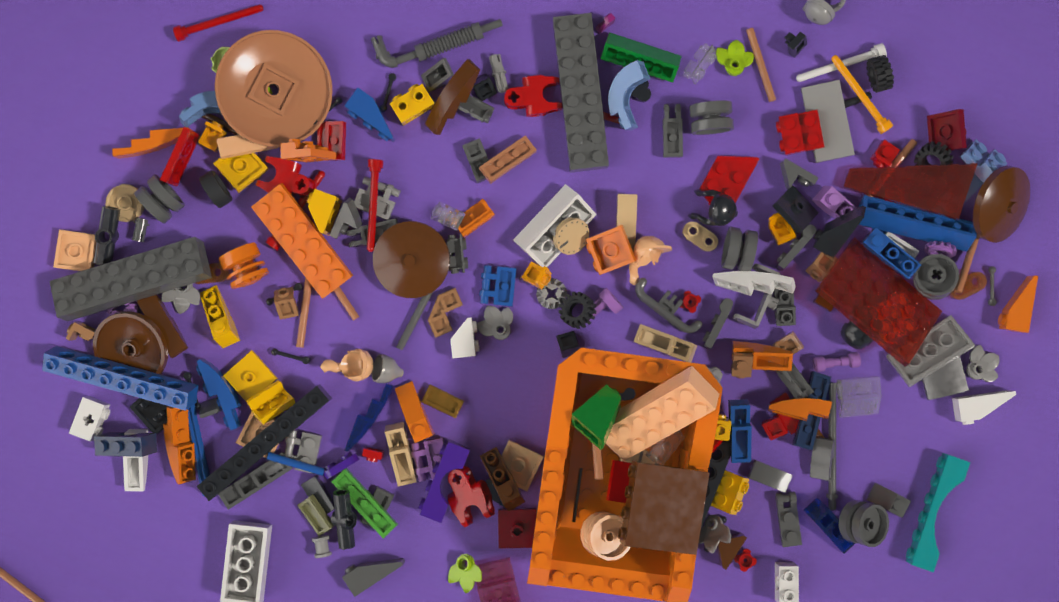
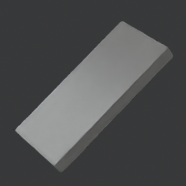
(833, 120)
(941, 346)

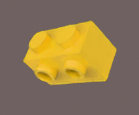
(412, 104)

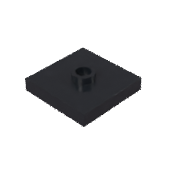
(795, 209)

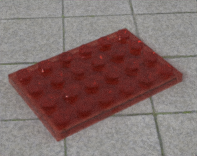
(879, 302)

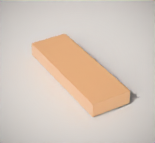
(237, 146)

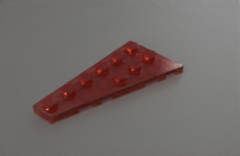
(923, 187)

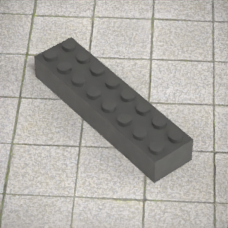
(580, 92)
(130, 279)

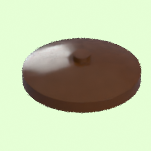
(1001, 204)
(411, 259)
(132, 341)

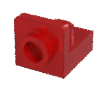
(884, 154)

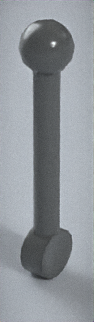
(992, 302)

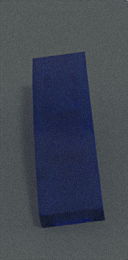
(365, 422)

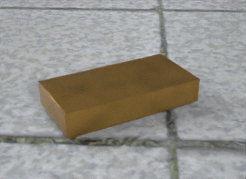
(442, 401)

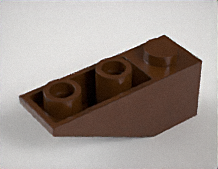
(502, 479)

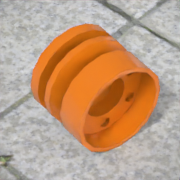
(244, 267)

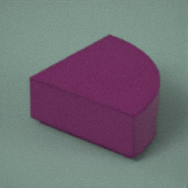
(608, 21)

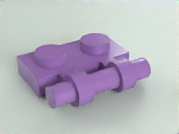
(432, 451)

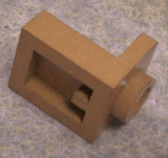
(820, 266)
(285, 303)
(86, 331)

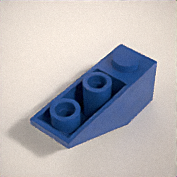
(366, 108)
(890, 253)

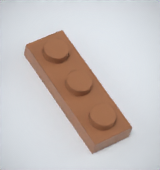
(507, 159)

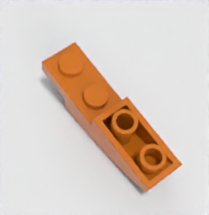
(178, 446)

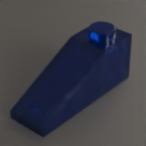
(828, 523)

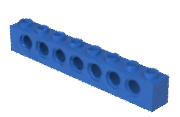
(120, 378)

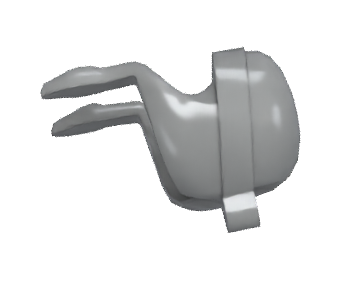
(820, 11)

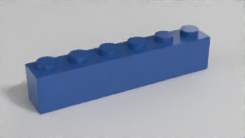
(916, 223)

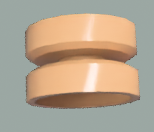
(600, 536)

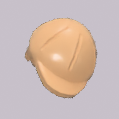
(646, 250)
(355, 365)

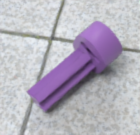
(607, 299)

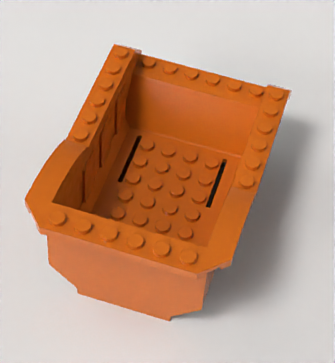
(573, 494)

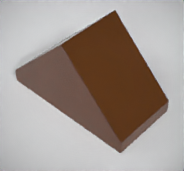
(728, 551)

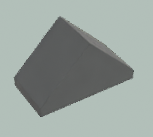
(437, 75)

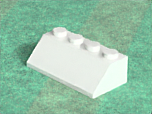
(538, 235)

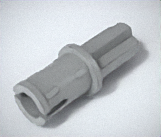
(498, 73)

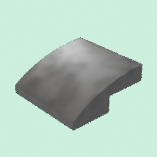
(946, 381)

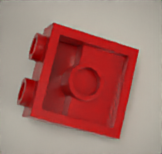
(800, 132)

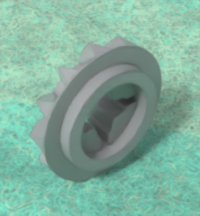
(552, 303)

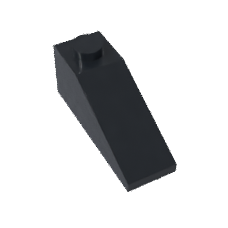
(836, 232)

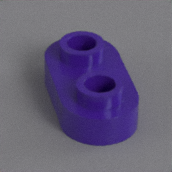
(333, 468)

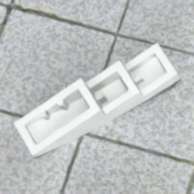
(747, 281)

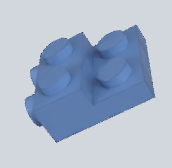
(987, 162)

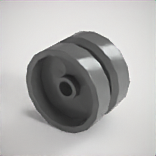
(711, 117)
(159, 199)
(739, 249)
(942, 267)
(864, 523)

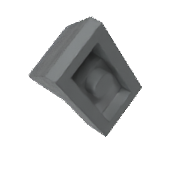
(792, 171)
(347, 216)
(888, 499)

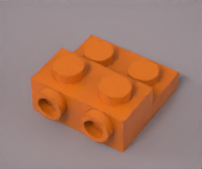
(305, 151)
(610, 250)

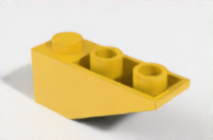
(219, 317)

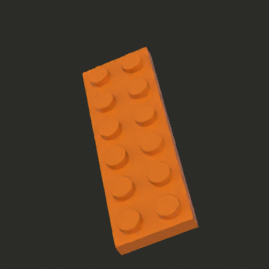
(302, 240)

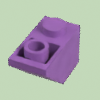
(832, 202)

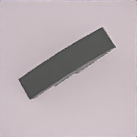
(253, 482)

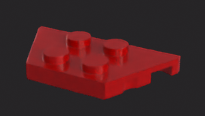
(728, 175)

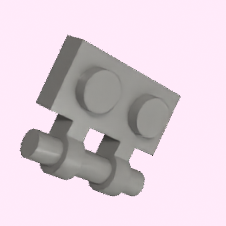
(384, 205)
(308, 447)

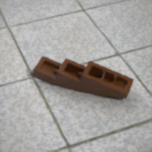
(452, 95)
(156, 311)

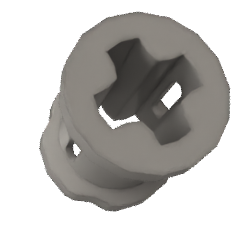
(321, 546)

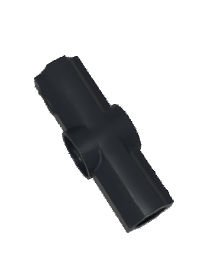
(108, 223)
(344, 519)

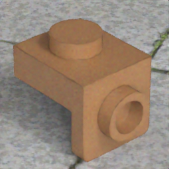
(789, 342)
(742, 365)

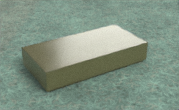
(315, 515)

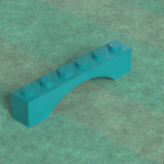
(948, 475)

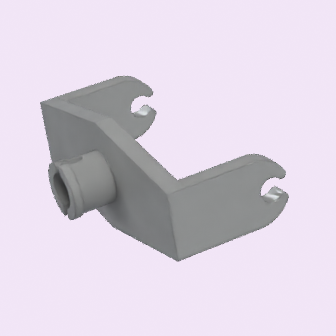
(767, 301)

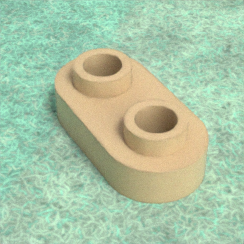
(700, 236)

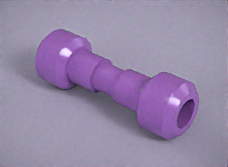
(852, 359)

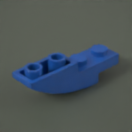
(217, 385)

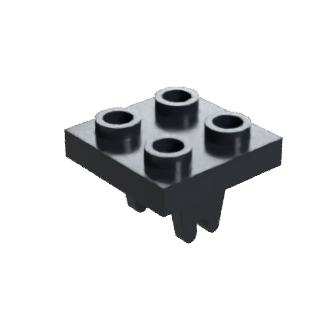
(151, 414)

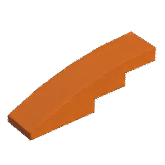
(158, 140)

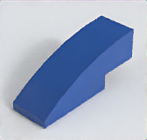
(740, 431)

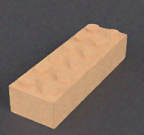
(661, 413)

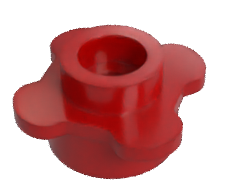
(695, 300)
(744, 566)

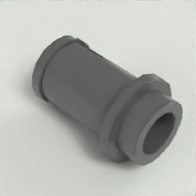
(140, 229)

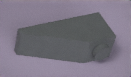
(367, 574)

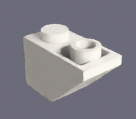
(463, 340)

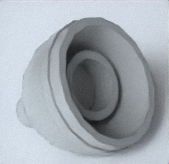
(385, 369)

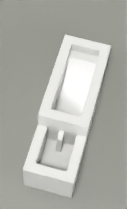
(135, 468)

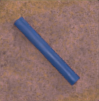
(295, 463)

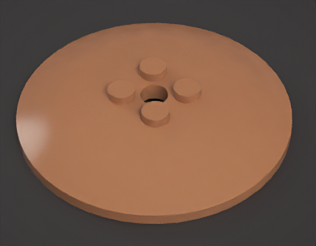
(278, 60)

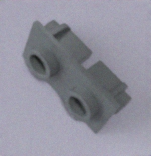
(477, 109)
(458, 261)
(795, 383)

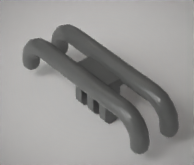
(666, 308)

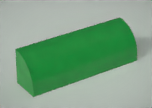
(657, 61)

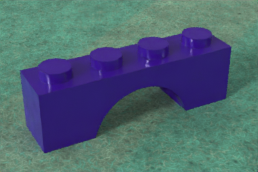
(453, 458)

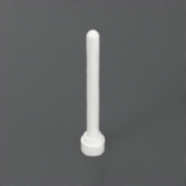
(878, 50)

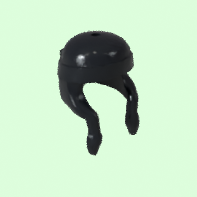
(721, 210)
(854, 336)

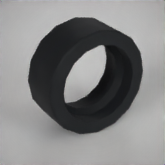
(215, 189)

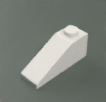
(979, 405)

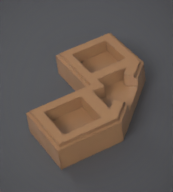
(444, 303)

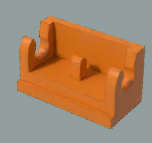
(475, 217)

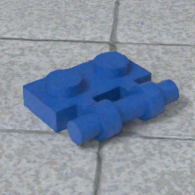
(504, 285)

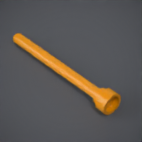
(882, 123)

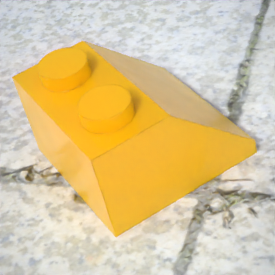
(324, 210)

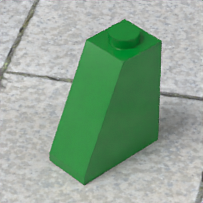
(598, 415)

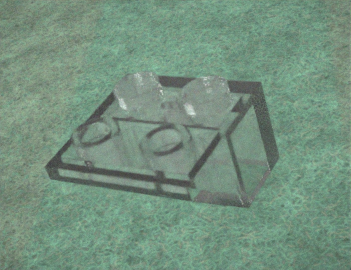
(858, 396)

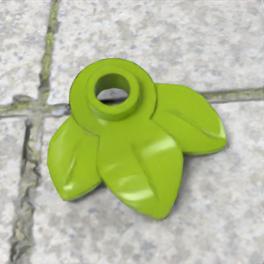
(734, 55)
(465, 575)

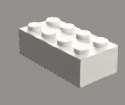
(246, 562)

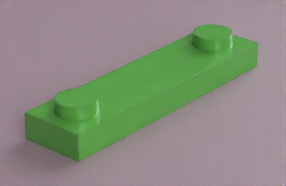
(365, 503)

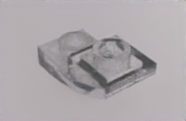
(447, 216)

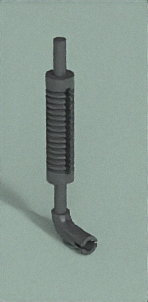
(435, 46)

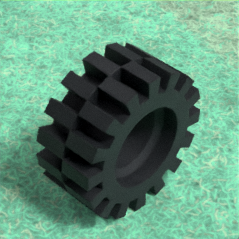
(880, 73)
(936, 150)
(584, 317)

